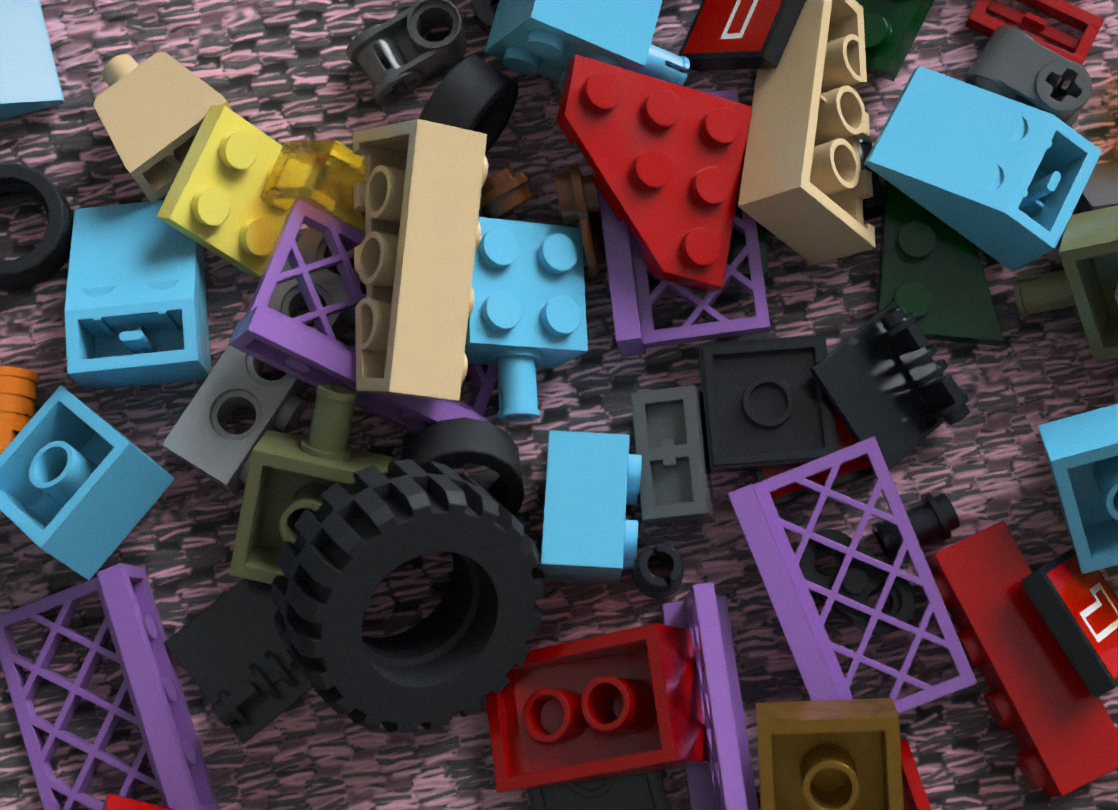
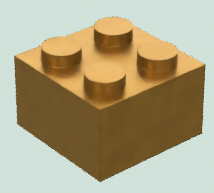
(829, 755)

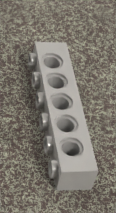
(237, 383)

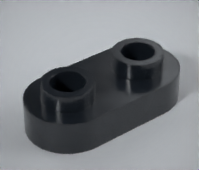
(857, 584)

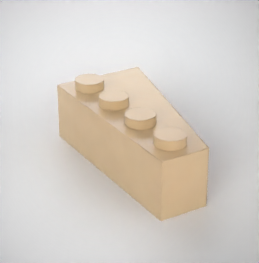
(806, 134)
(417, 256)

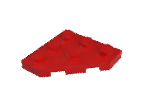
(661, 162)

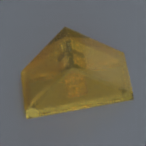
(319, 175)

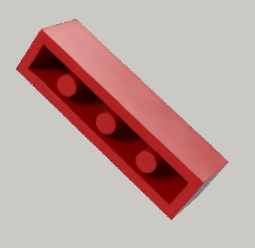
(1032, 683)

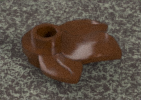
(504, 192)
(579, 203)

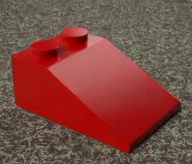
(599, 710)

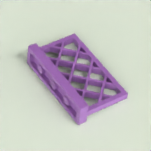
(631, 289)
(316, 354)
(791, 593)
(148, 682)
(728, 777)

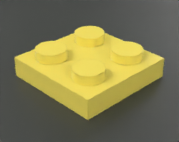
(220, 190)

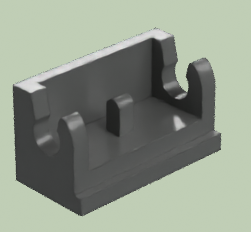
(674, 456)

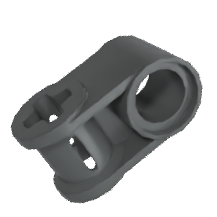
(405, 51)
(1030, 74)

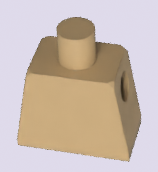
(153, 116)

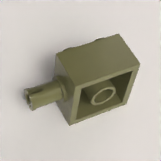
(1087, 281)
(290, 476)

